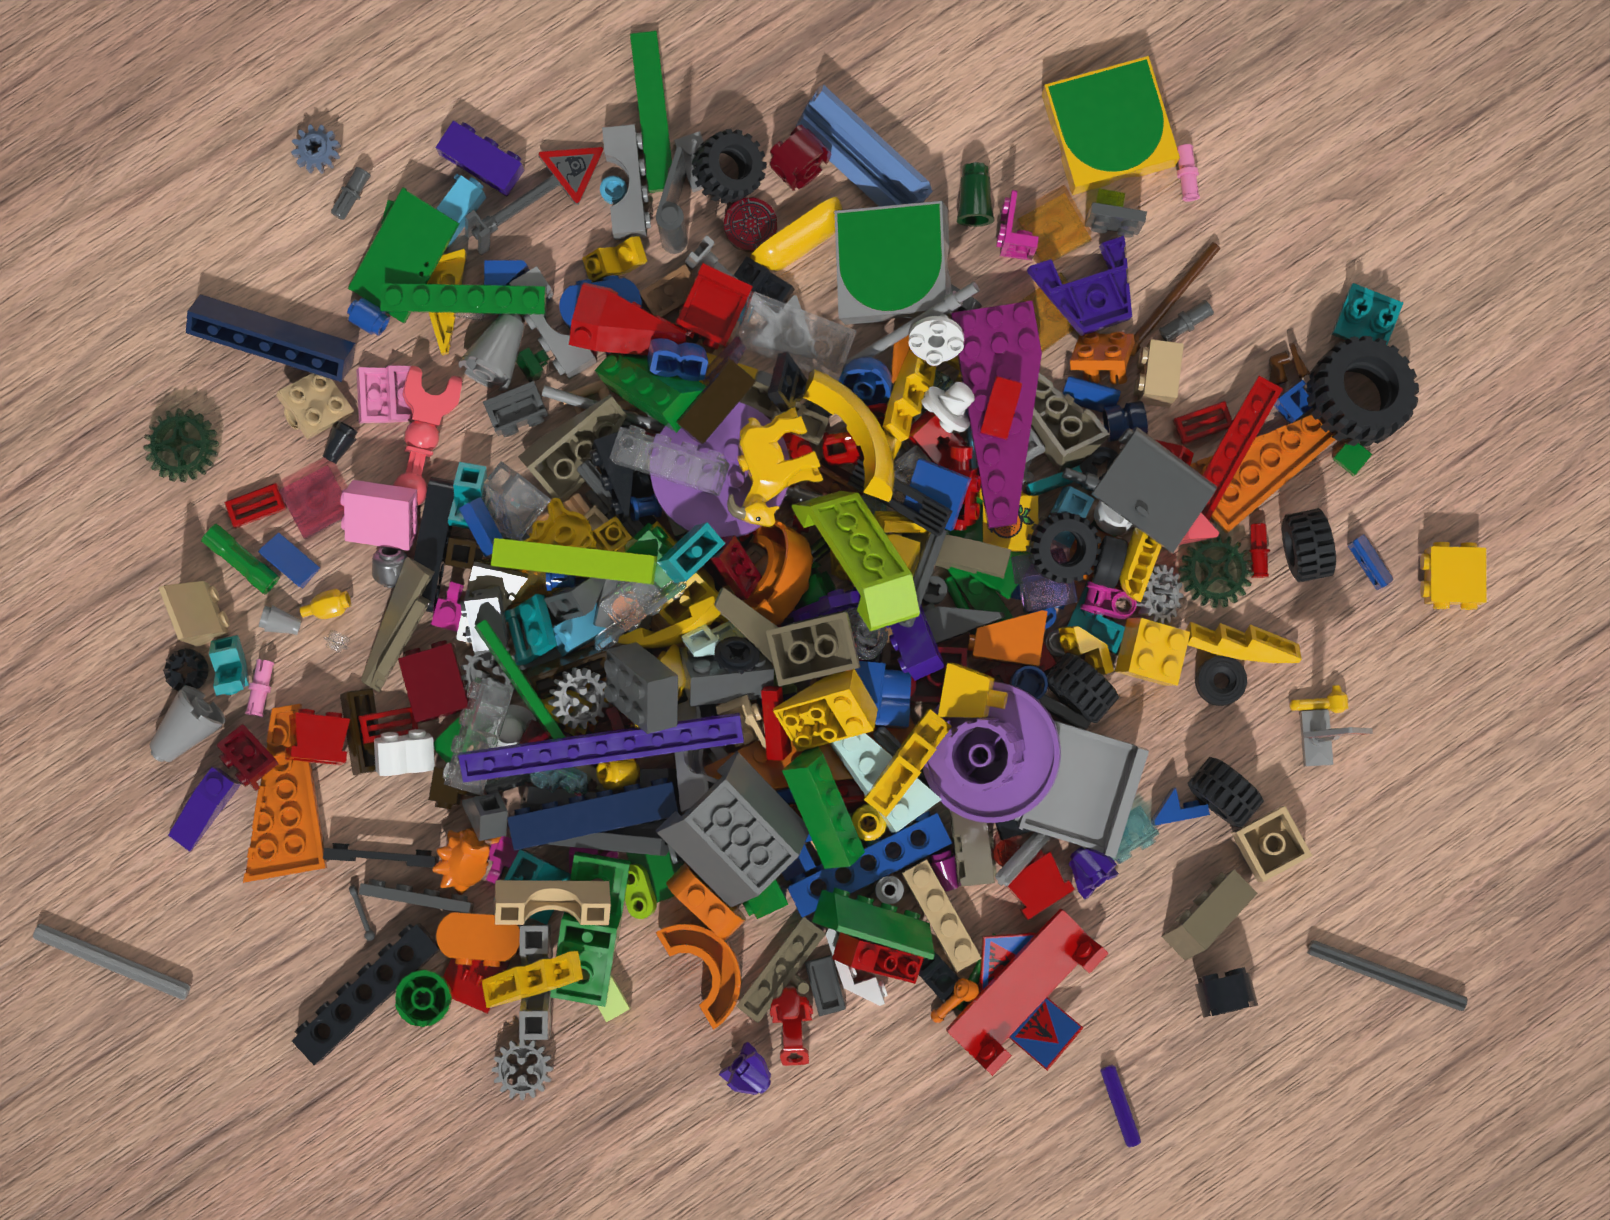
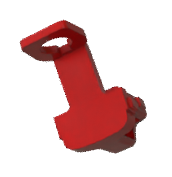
(853, 451)
(791, 1011)

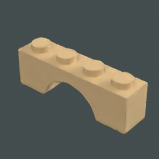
(582, 899)
(941, 915)

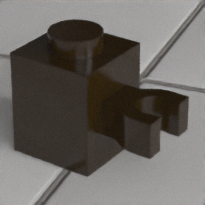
(462, 552)
(444, 794)

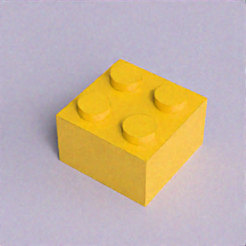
(1152, 651)

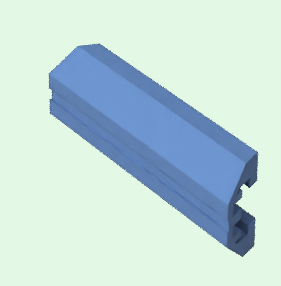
(862, 152)

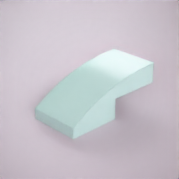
(703, 640)

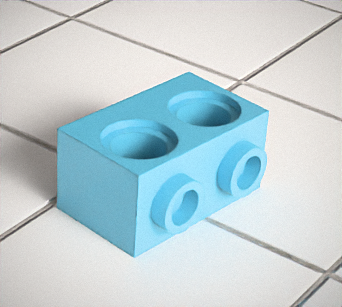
(1074, 502)

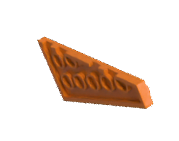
(1267, 467)
(286, 812)

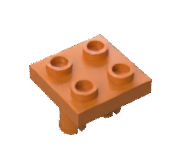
(1103, 352)

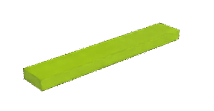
(574, 561)

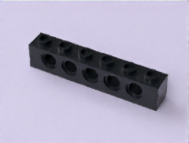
(318, 1048)

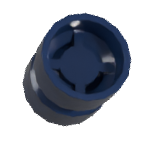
(1118, 419)
(1030, 680)

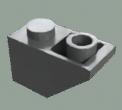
(487, 815)

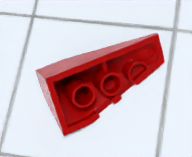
(615, 325)

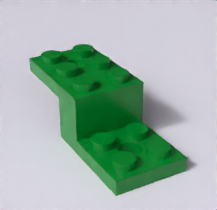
(594, 942)

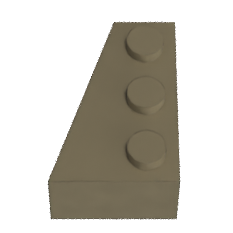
(972, 851)
(1209, 915)

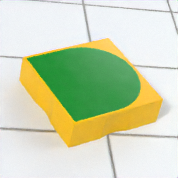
(1110, 125)

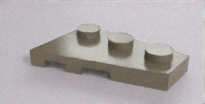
(486, 577)

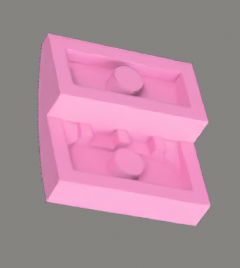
(381, 394)

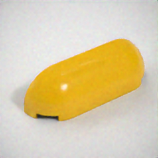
(798, 237)
(1138, 564)

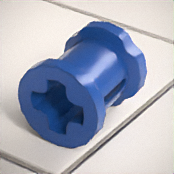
(644, 507)
(559, 581)

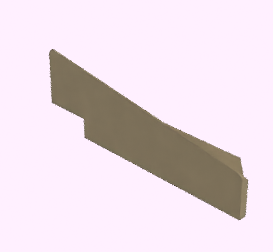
(399, 622)
(749, 623)

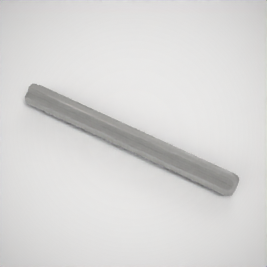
(111, 961)

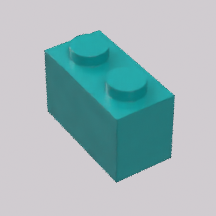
(691, 552)

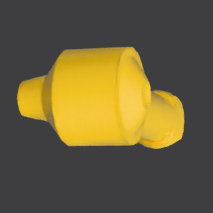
(1336, 702)

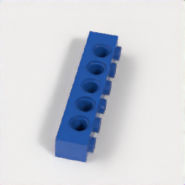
(935, 840)

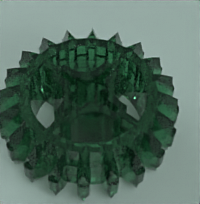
(180, 434)
(1226, 577)

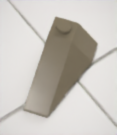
(1065, 427)
(560, 452)

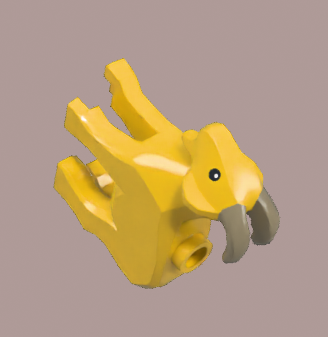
(768, 468)

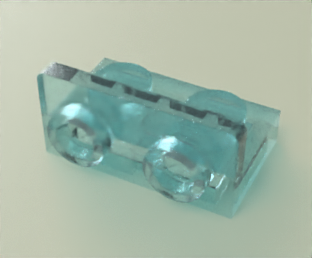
(1136, 833)

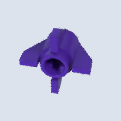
(1091, 870)
(747, 1072)

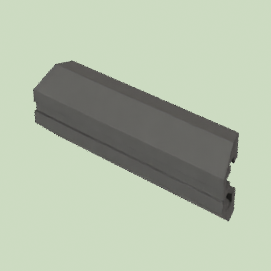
(632, 839)

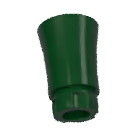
(975, 196)

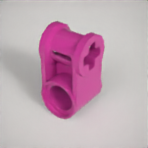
(1106, 601)

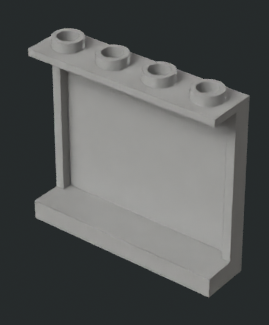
(1091, 791)

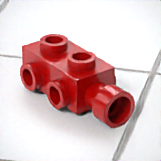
(961, 458)

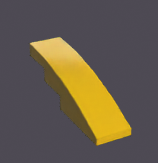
(905, 400)
(1251, 646)
(907, 763)
(532, 979)

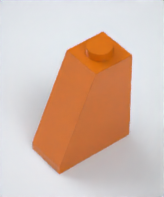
(1011, 641)

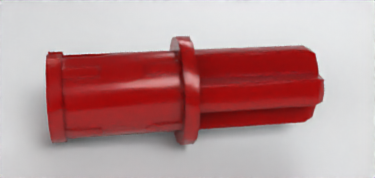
(1259, 550)

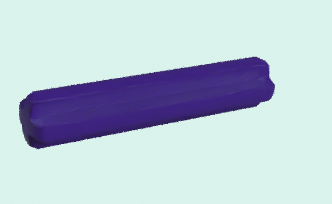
(1120, 1106)

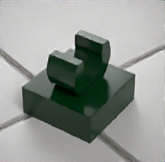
(532, 364)

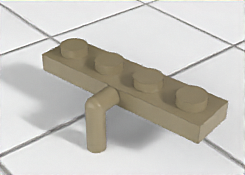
(782, 970)

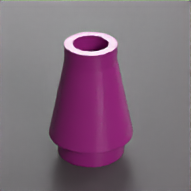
(944, 867)

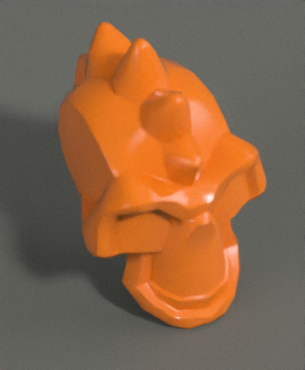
(463, 860)

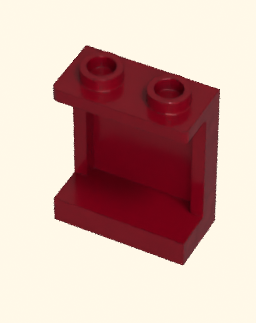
(433, 681)

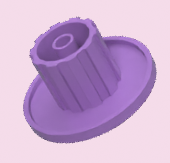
(693, 507)
(1019, 763)

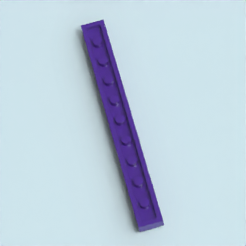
(599, 748)

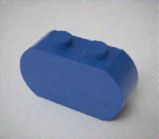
(623, 286)

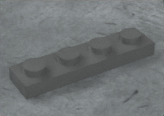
(404, 894)

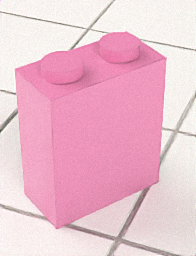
(379, 514)

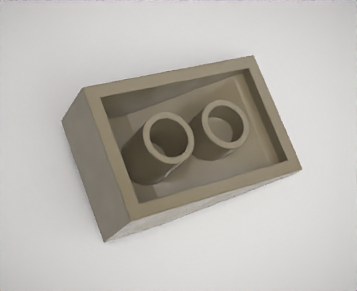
(813, 649)

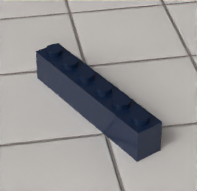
(270, 338)
(594, 815)

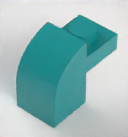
(467, 487)
(229, 665)

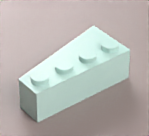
(866, 762)

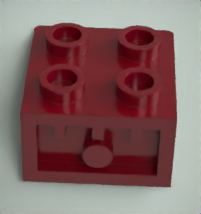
(734, 568)

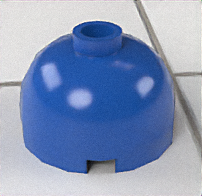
(868, 380)

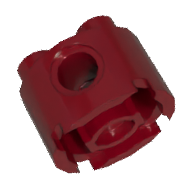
(799, 158)

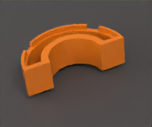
(785, 573)
(721, 962)

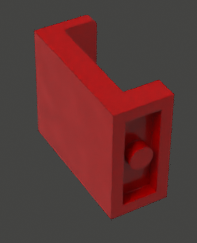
(713, 307)

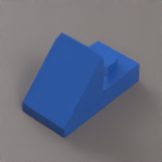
(1170, 810)

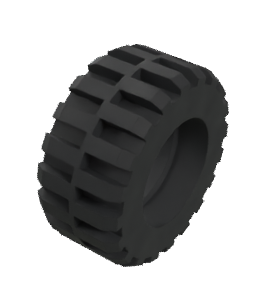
(1384, 368)

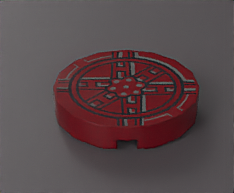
(749, 223)

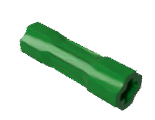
(237, 556)

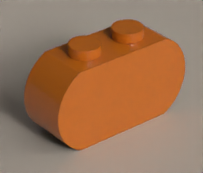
(705, 902)
(477, 938)

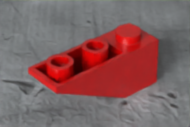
(877, 958)

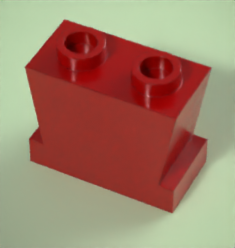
(317, 737)
(1039, 885)

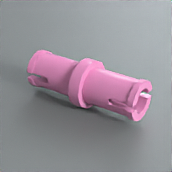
(1188, 173)
(259, 688)

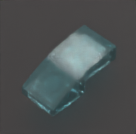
(569, 779)

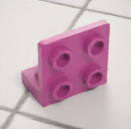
(1014, 245)

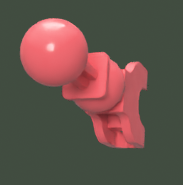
(422, 432)

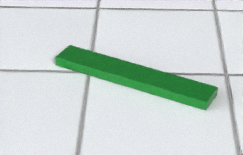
(651, 108)
(518, 680)

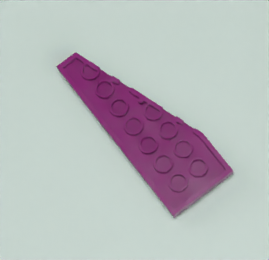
(1005, 345)

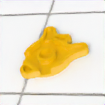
(563, 528)

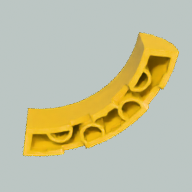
(862, 427)

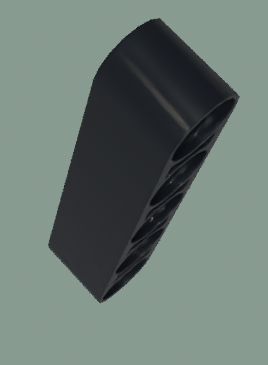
(434, 534)

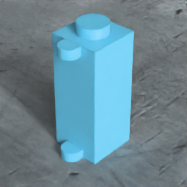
(461, 200)
(576, 633)

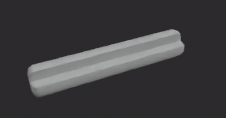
(1021, 858)

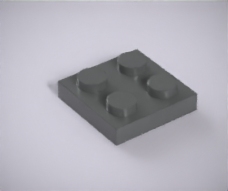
(1114, 218)

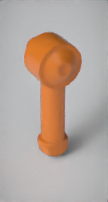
(963, 990)

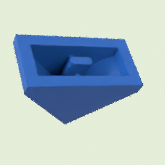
(503, 271)

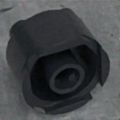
(1226, 993)

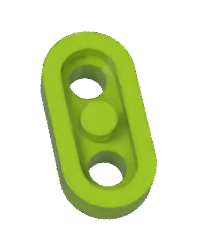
(641, 891)

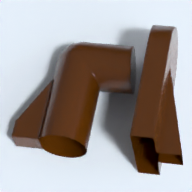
(1277, 361)

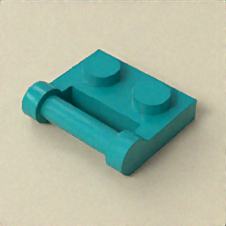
(536, 627)

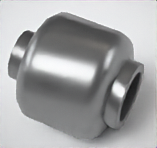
(387, 565)

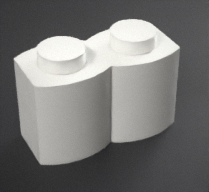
(404, 753)

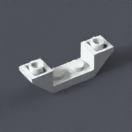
(867, 988)

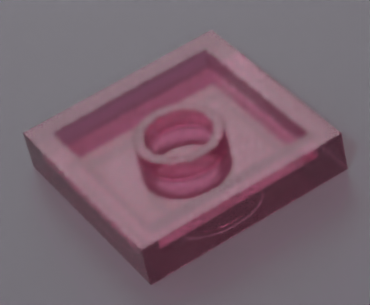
(314, 502)

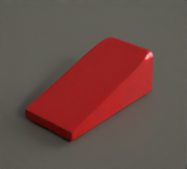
(1001, 407)

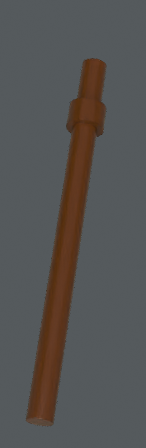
(1174, 295)

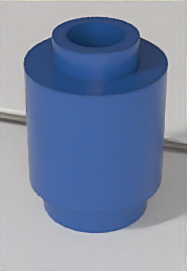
(368, 316)

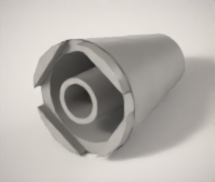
(495, 352)
(185, 724)

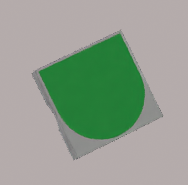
(891, 261)

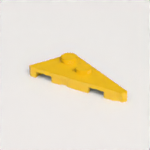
(447, 272)

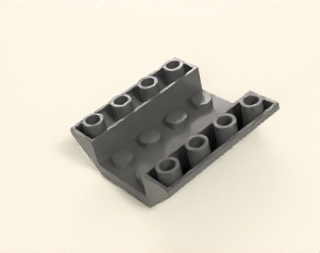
(737, 833)

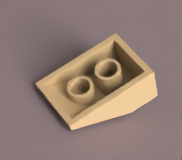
(195, 612)

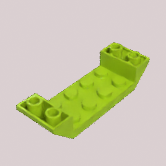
(865, 555)

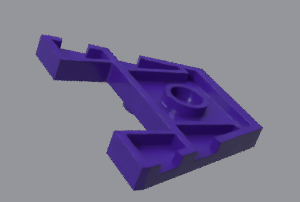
(1093, 300)
(833, 602)

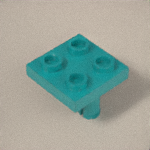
(1367, 314)

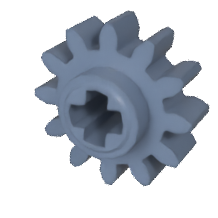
(306, 147)

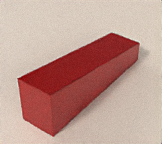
(777, 741)

